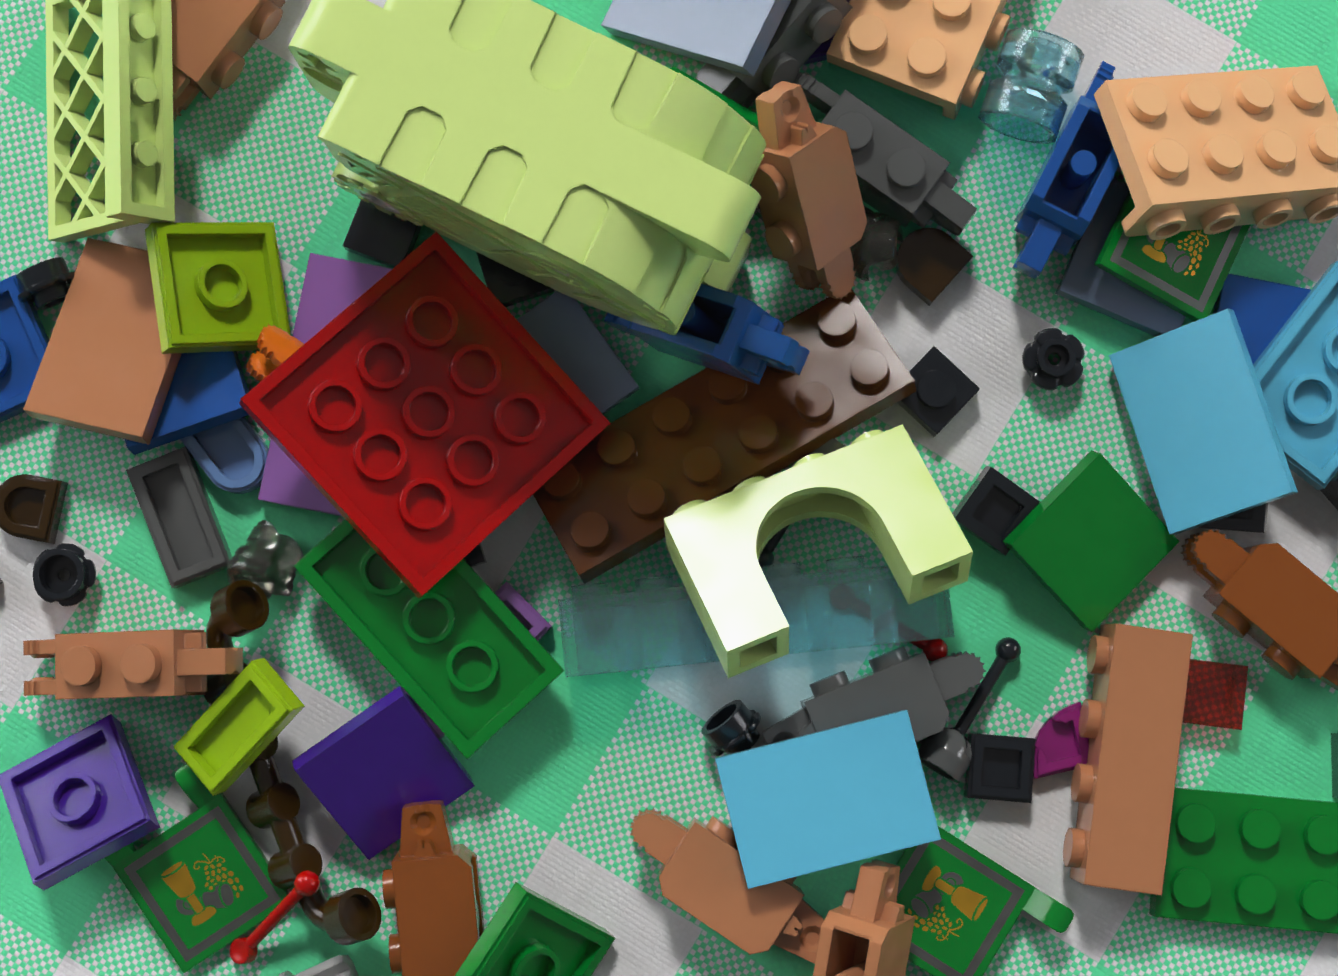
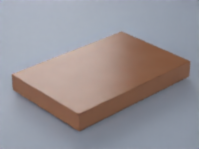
(105, 349)

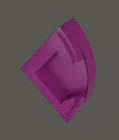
(1060, 744)

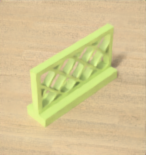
(134, 116)

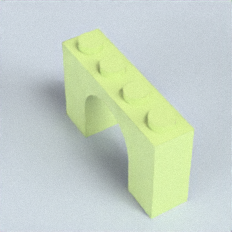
(870, 484)

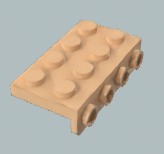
(921, 46)
(1224, 149)

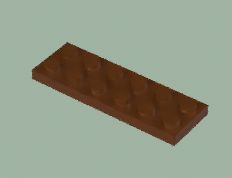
(718, 433)

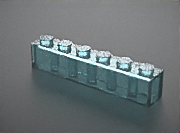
(823, 610)

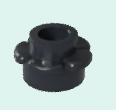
(45, 283)
(1042, 371)
(47, 570)
(732, 729)

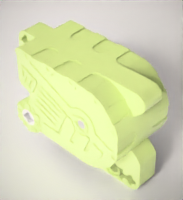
(537, 147)

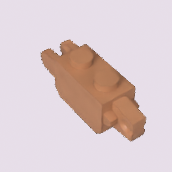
(212, 41)
(808, 192)
(130, 664)
(708, 881)
(868, 930)

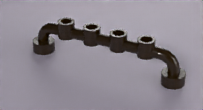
(348, 915)

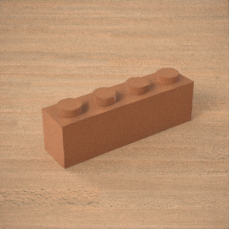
(1131, 758)

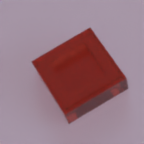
(1215, 694)

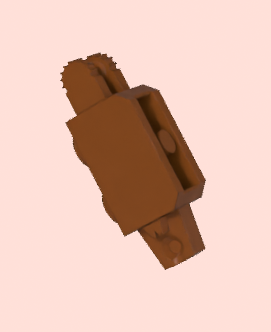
(1272, 600)
(433, 895)

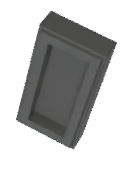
(180, 517)

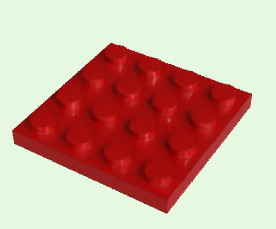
(425, 414)

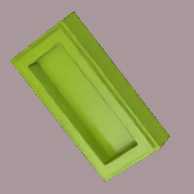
(238, 726)

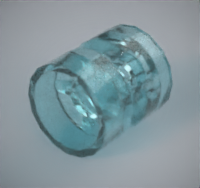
(1034, 75)

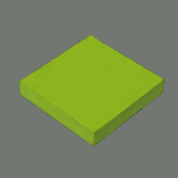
(215, 284)

